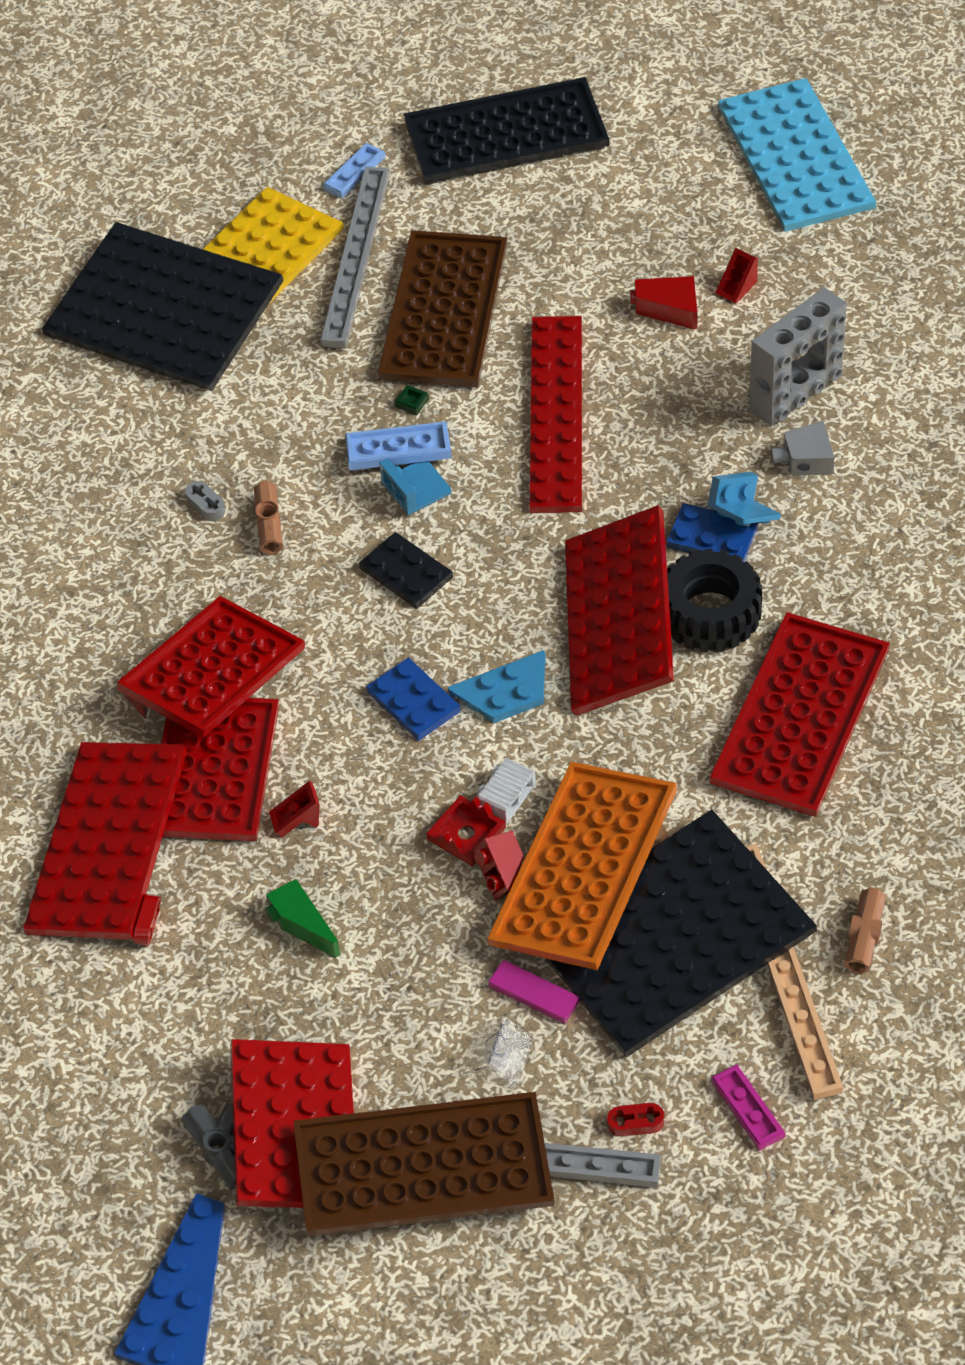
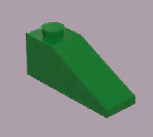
(300, 918)

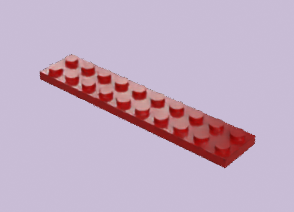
(556, 415)

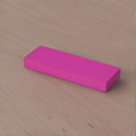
(534, 991)
(748, 1107)

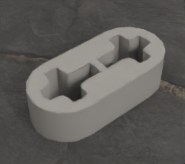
(209, 498)

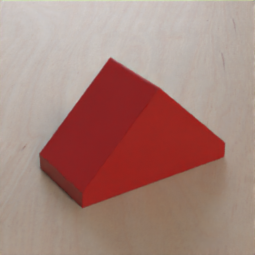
(738, 276)

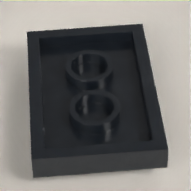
(406, 570)

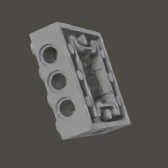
(812, 328)

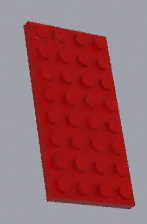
(618, 611)
(800, 714)
(105, 840)

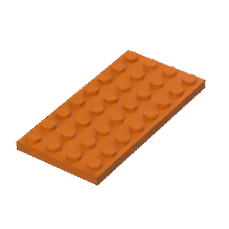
(583, 865)

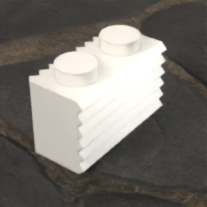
(507, 788)

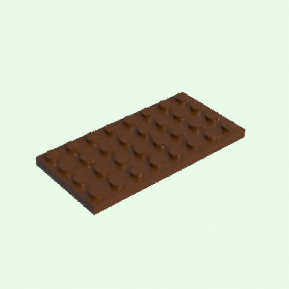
(443, 309)
(422, 1163)

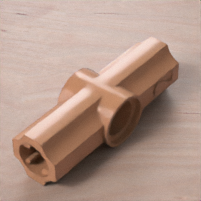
(268, 517)
(865, 930)

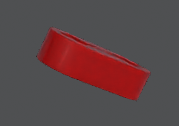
(147, 919)
(635, 1119)

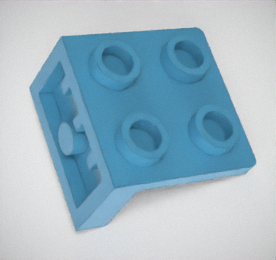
(413, 485)
(734, 498)

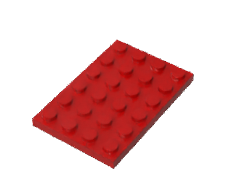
(211, 666)
(224, 774)
(270, 1090)

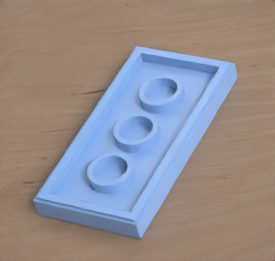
(398, 444)

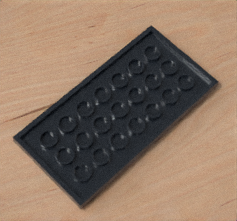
(505, 129)

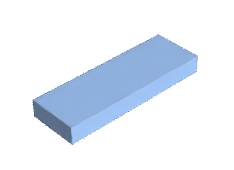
(352, 171)

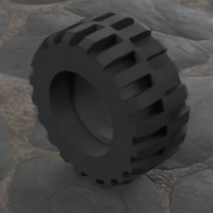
(713, 574)

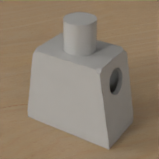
(806, 451)

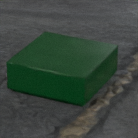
(411, 400)

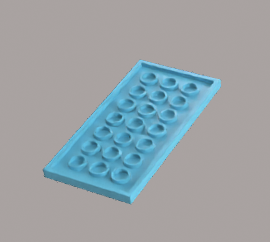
(796, 154)

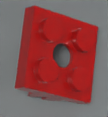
(465, 814)

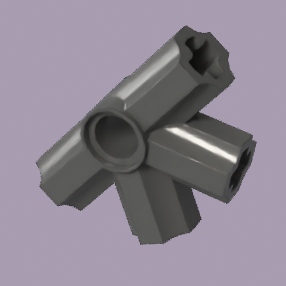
(211, 1132)

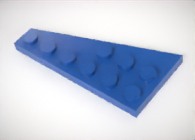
(177, 1307)

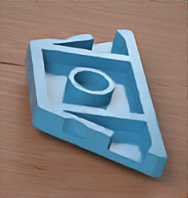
(505, 689)

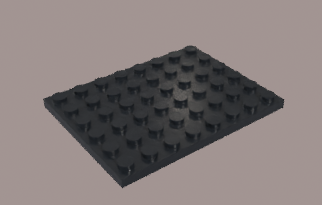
(163, 305)
(688, 934)

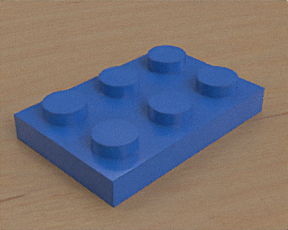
(704, 529)
(413, 699)

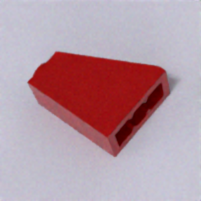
(667, 300)

